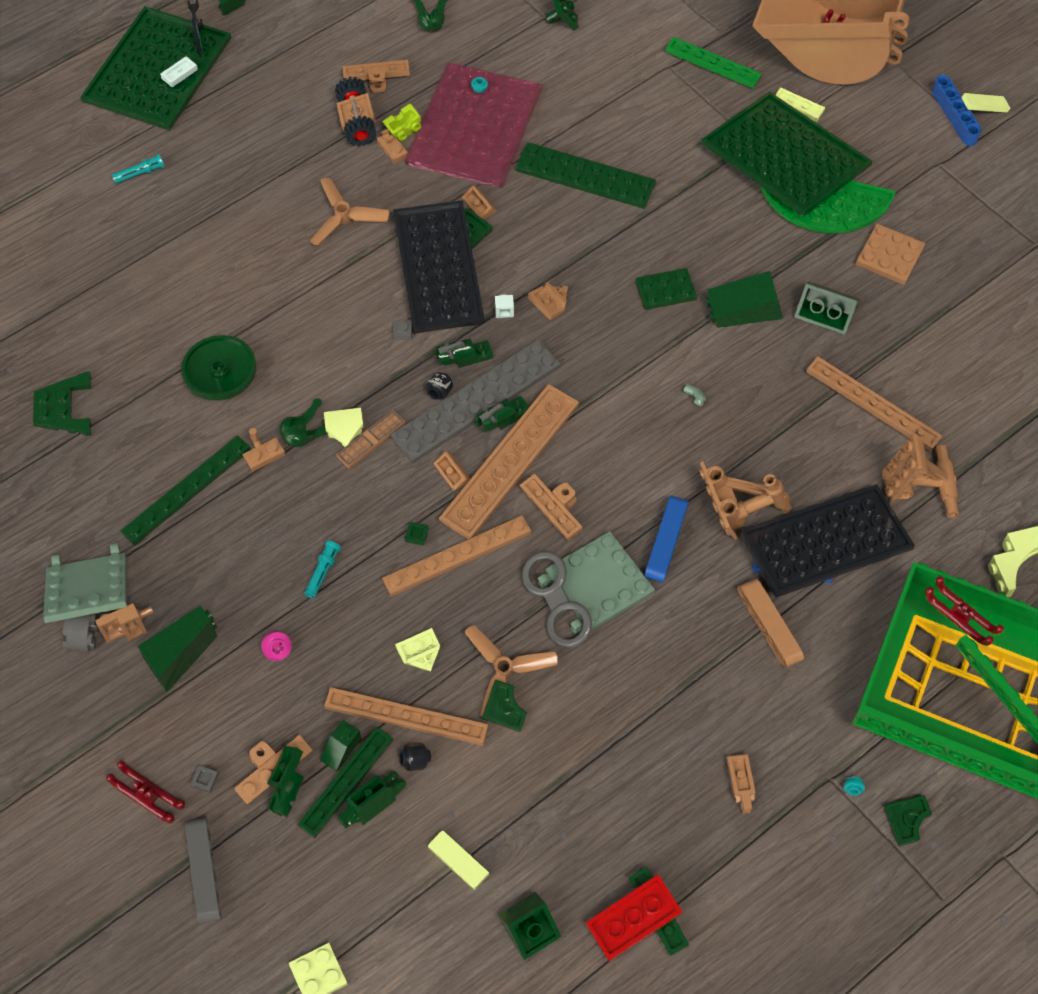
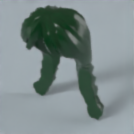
(432, 21)
(294, 428)

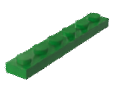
(713, 62)
(998, 684)

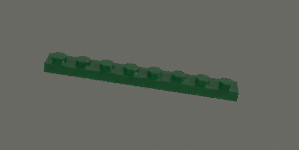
(185, 490)

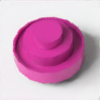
(276, 645)

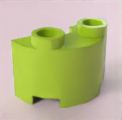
(404, 123)

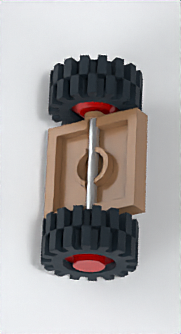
(355, 111)

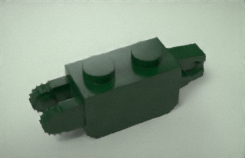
(371, 799)

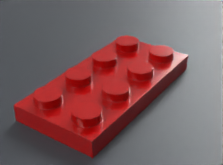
(634, 917)

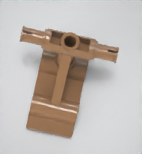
(912, 469)
(731, 511)

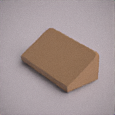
(479, 203)
(452, 470)

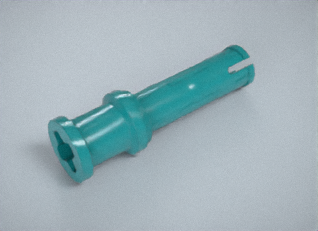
(147, 169)
(325, 561)

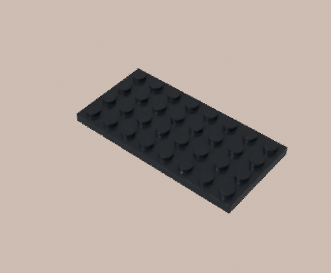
(438, 266)
(826, 540)

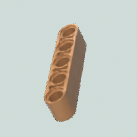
(770, 623)

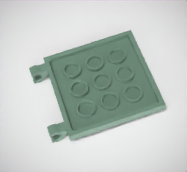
(601, 580)
(85, 586)

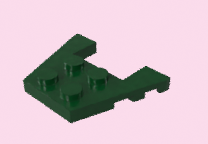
(54, 405)

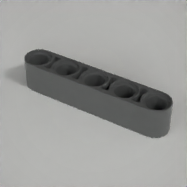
(202, 870)

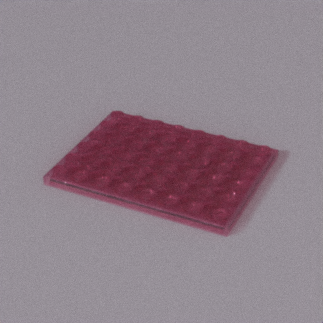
(472, 131)

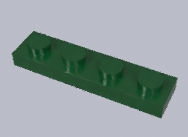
(671, 932)

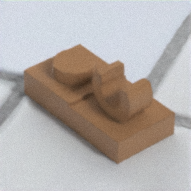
(391, 146)

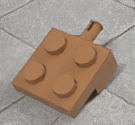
(123, 622)

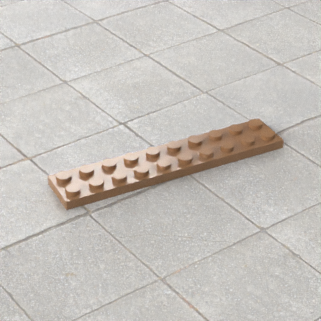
(508, 462)

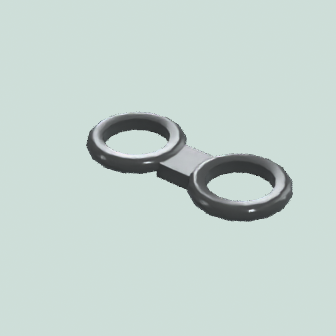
(557, 599)

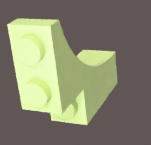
(1018, 548)

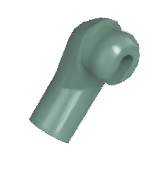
(696, 392)

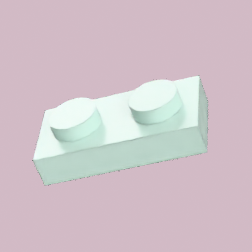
(179, 71)

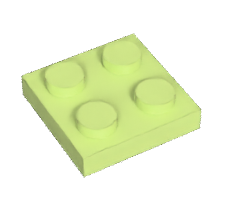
(318, 971)

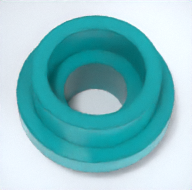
(479, 84)
(854, 786)

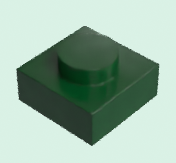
(417, 533)

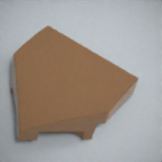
(549, 300)

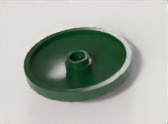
(219, 367)

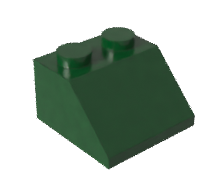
(530, 925)

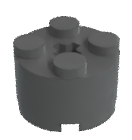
(80, 633)

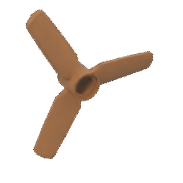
(344, 213)
(520, 664)

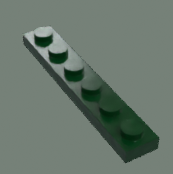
(345, 782)

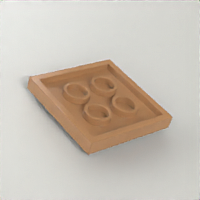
(890, 254)

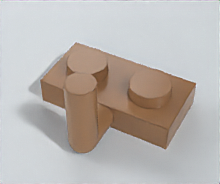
(262, 453)

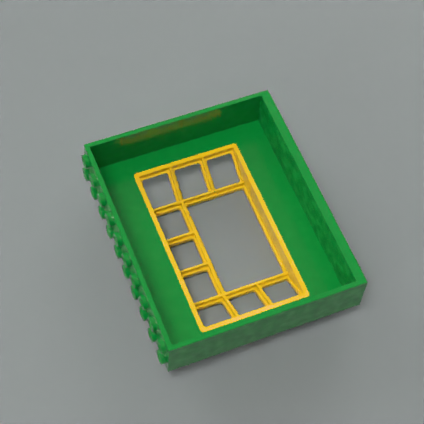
(931, 733)

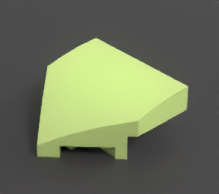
(344, 424)
(419, 650)

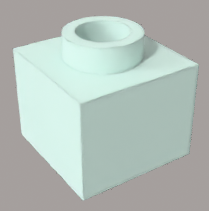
(504, 306)

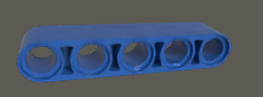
(956, 110)
(666, 539)

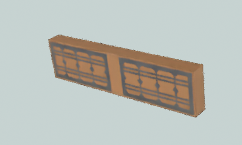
(370, 439)

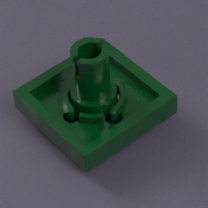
(565, 10)

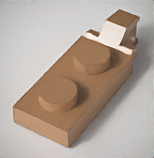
(741, 781)

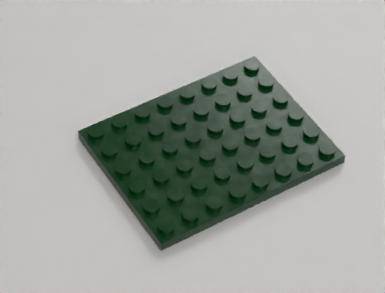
(131, 74)
(786, 153)

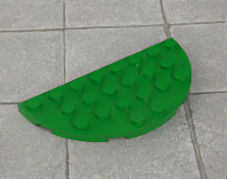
(845, 211)

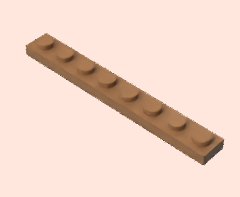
(873, 403)
(456, 556)
(406, 716)

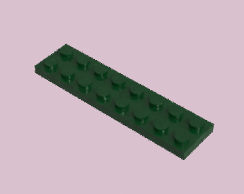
(586, 175)

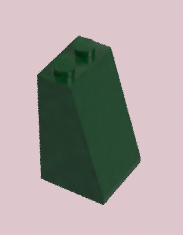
(744, 301)
(178, 646)

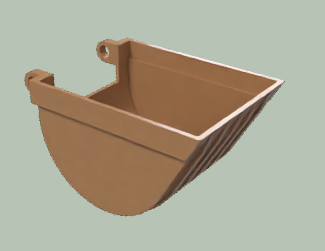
(834, 50)

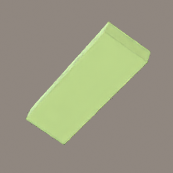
(985, 102)
(803, 105)
(458, 860)

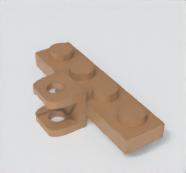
(377, 73)
(554, 504)
(257, 781)

